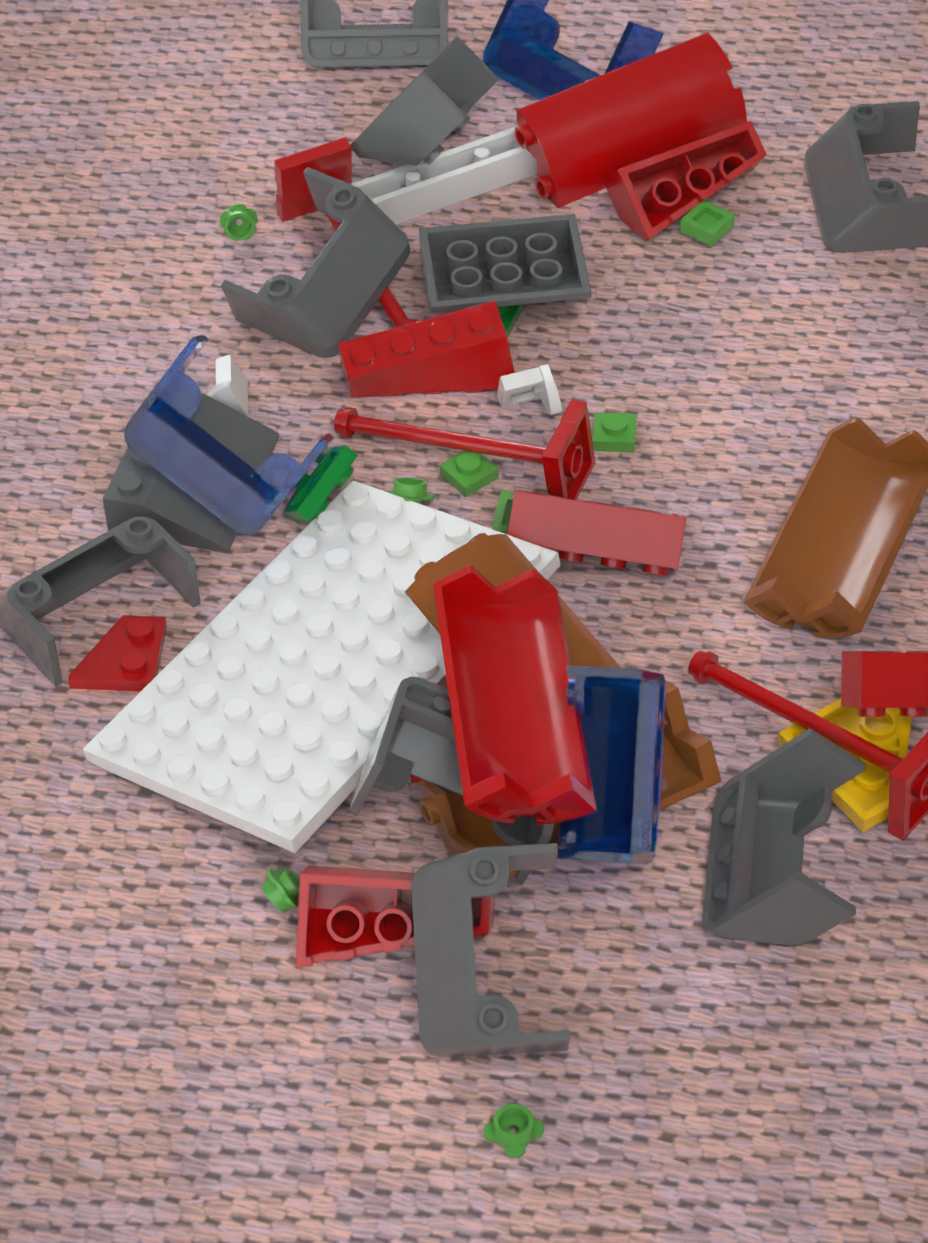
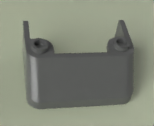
(337, 45)
(427, 109)
(849, 206)
(339, 284)
(83, 570)
(421, 741)
(758, 845)
(449, 1010)

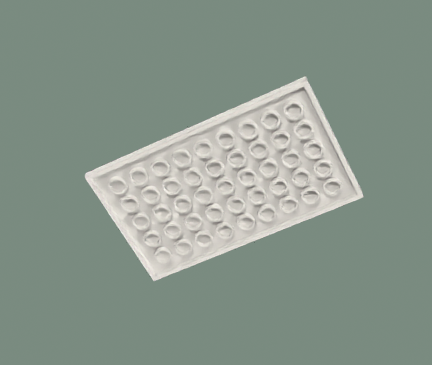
(295, 674)

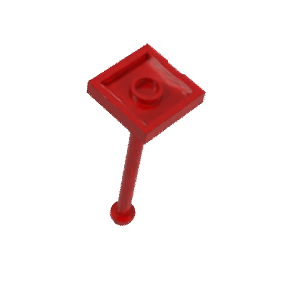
(295, 198)
(565, 459)
(907, 776)

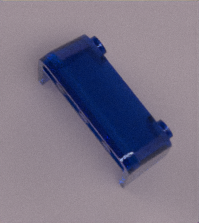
(525, 55)
(200, 464)
(624, 748)

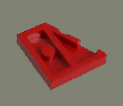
(124, 657)

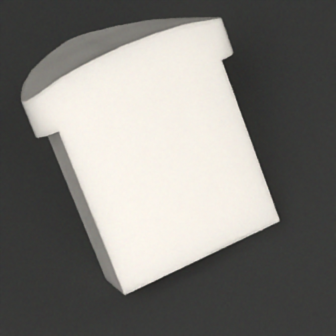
(230, 385)
(529, 386)

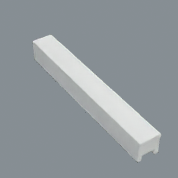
(450, 177)

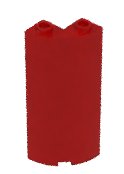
(628, 117)
(508, 698)

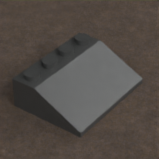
(503, 263)
(145, 492)

